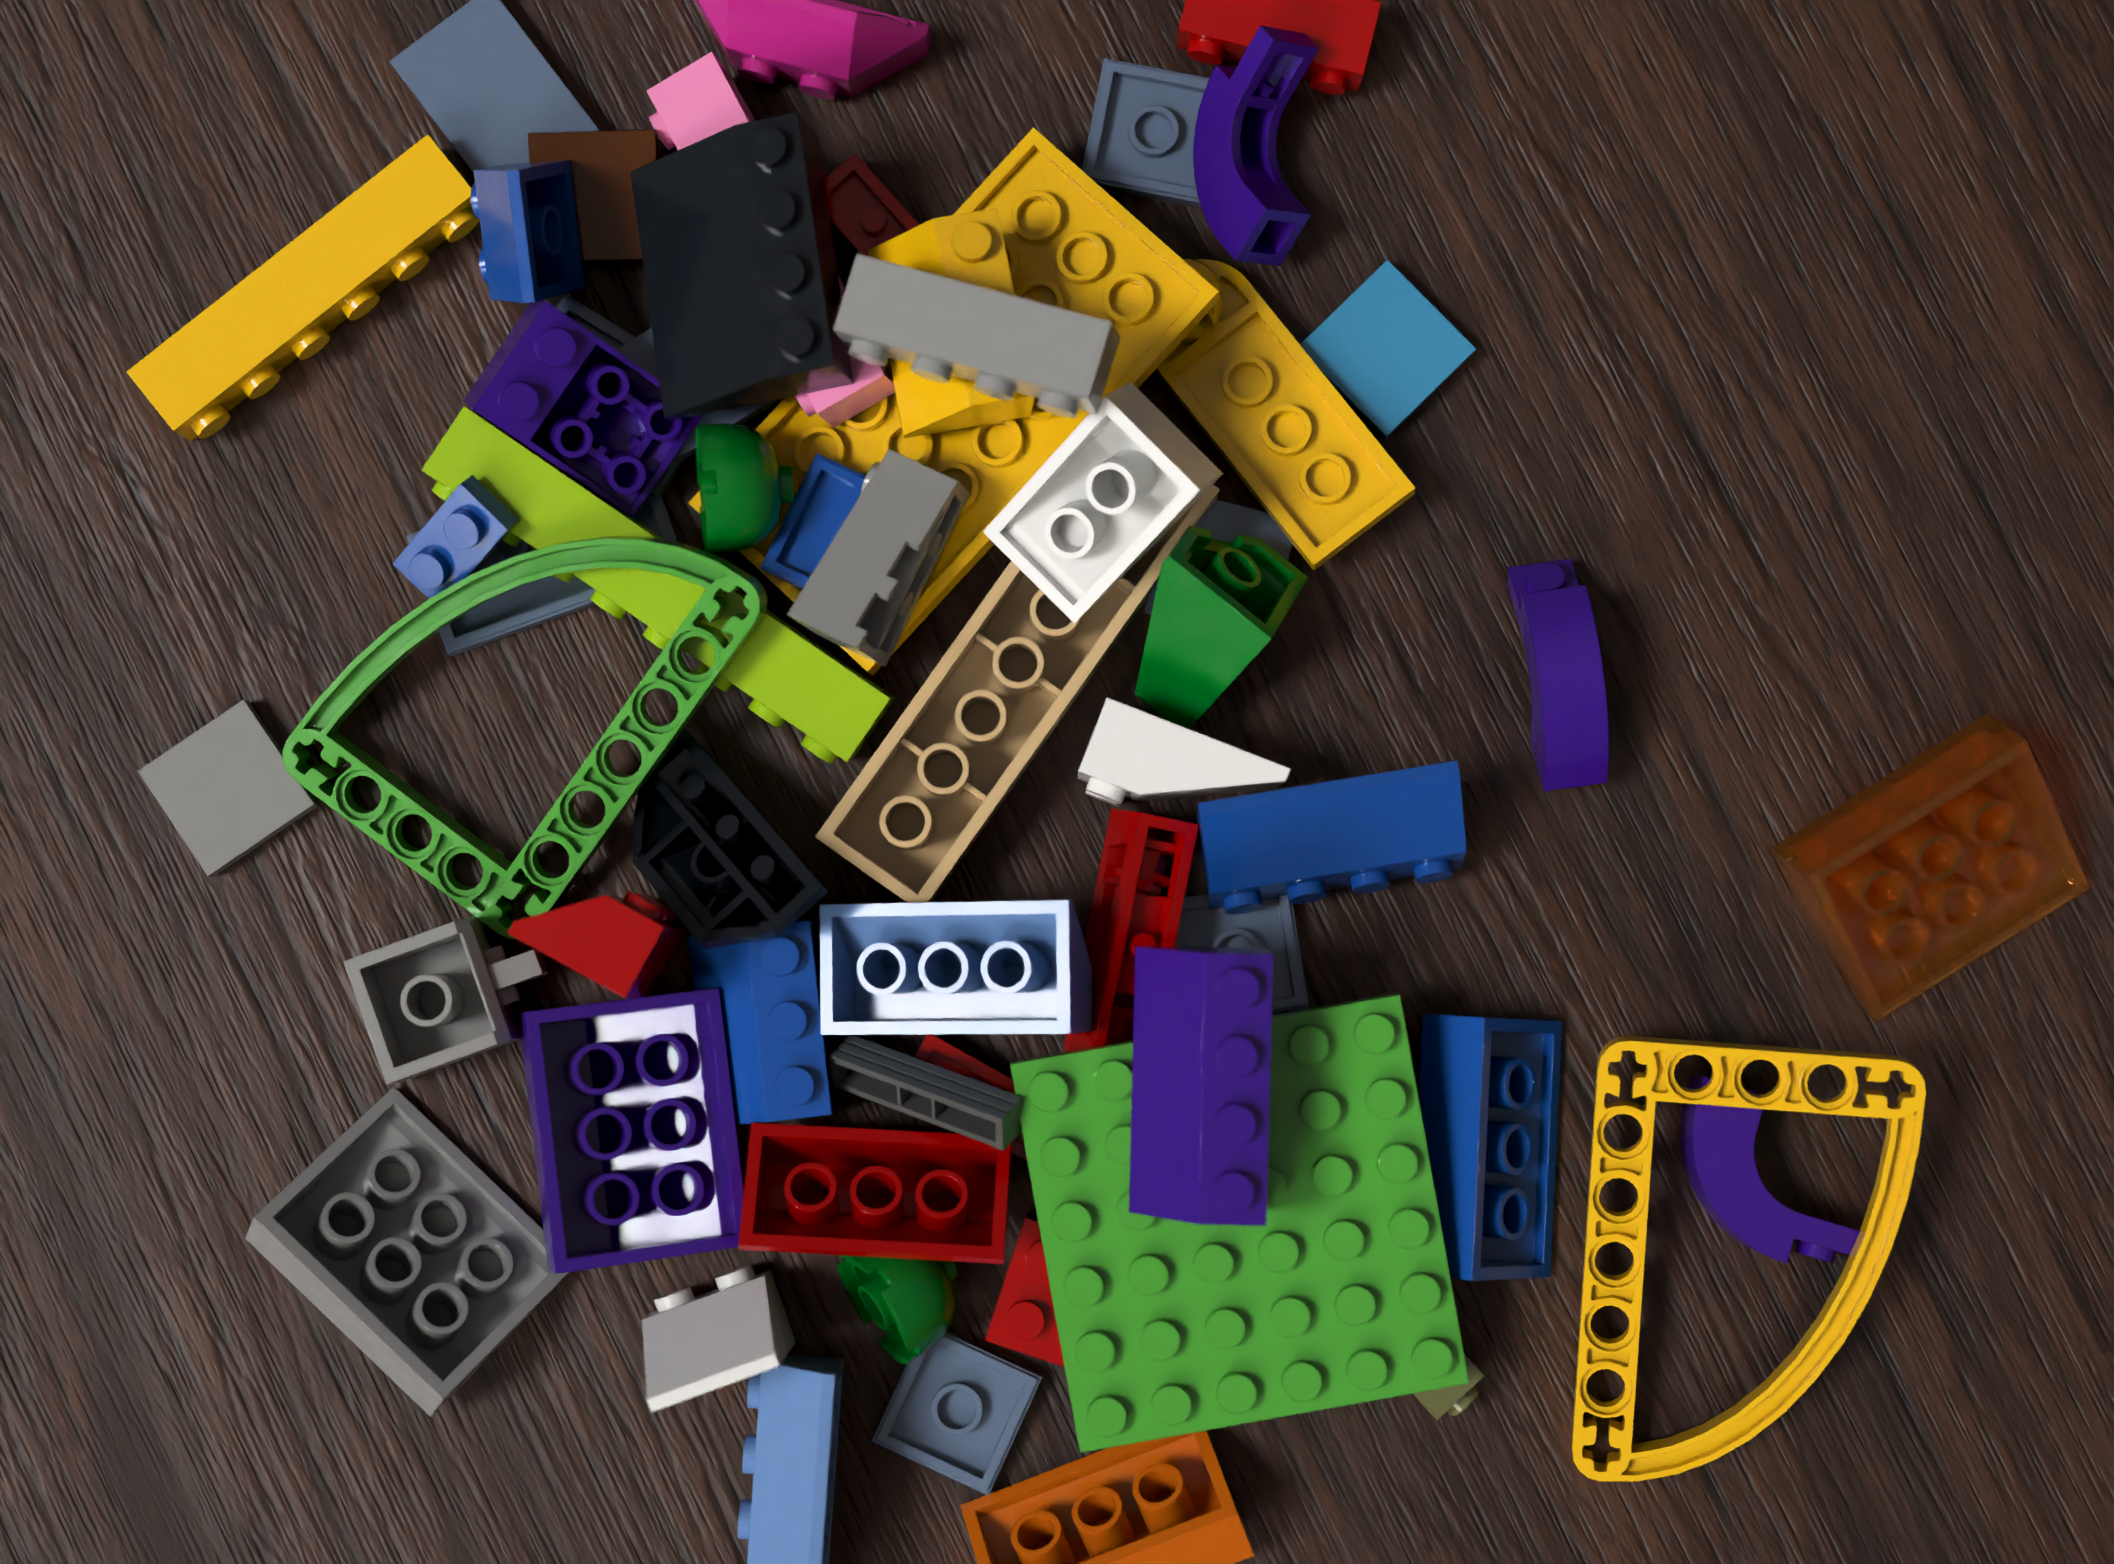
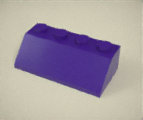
(1201, 1084)

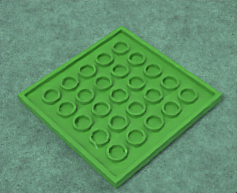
(1247, 1323)

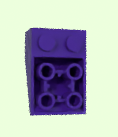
(580, 406)

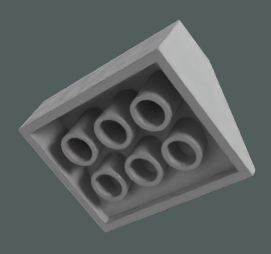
(408, 1250)

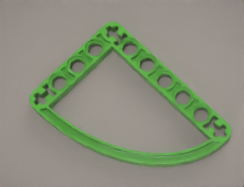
(449, 838)

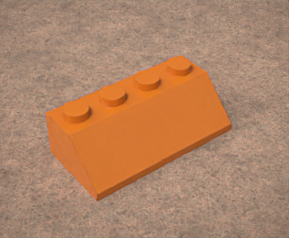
(1115, 1507)

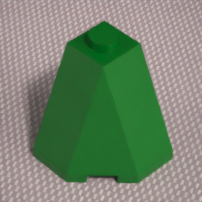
(1211, 619)

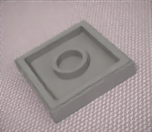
(227, 788)

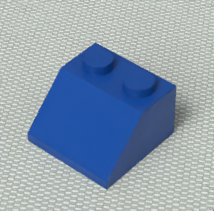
(528, 230)

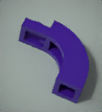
(1236, 148)
(1564, 674)
(1725, 1179)

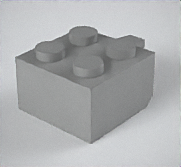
(439, 997)

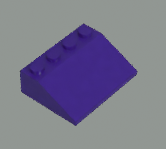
(633, 1129)

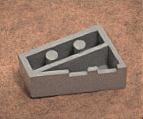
(881, 557)

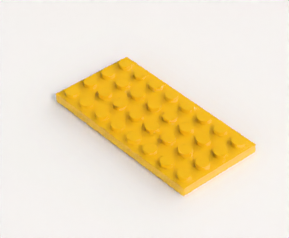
(1063, 249)

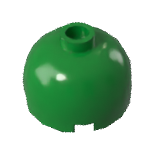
(739, 486)
(904, 1298)

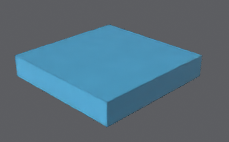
(1387, 349)

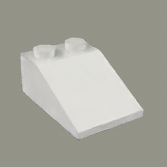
(1102, 501)
(1156, 759)
(714, 1336)

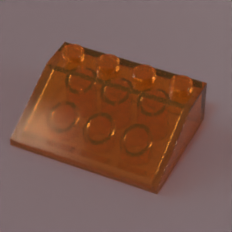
(1933, 865)

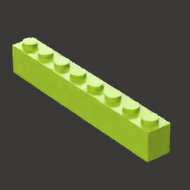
(777, 664)

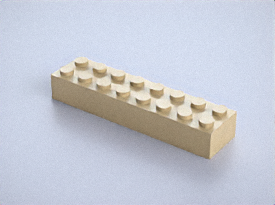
(981, 724)

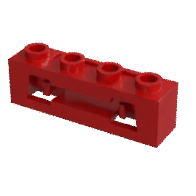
(1131, 913)

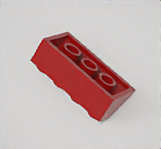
(875, 1194)

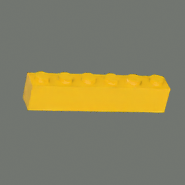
(307, 291)

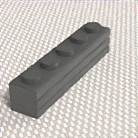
(926, 1091)

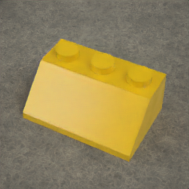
(974, 252)

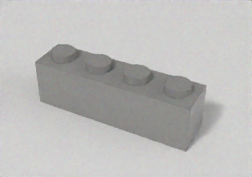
(976, 335)

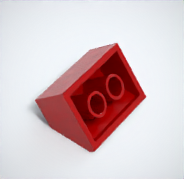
(608, 940)

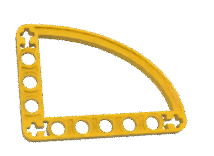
(1844, 1304)

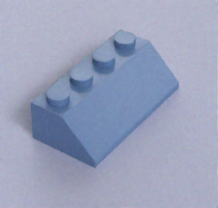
(954, 968)
(792, 1461)

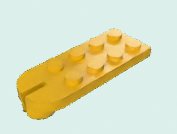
(1281, 421)

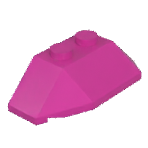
(815, 42)

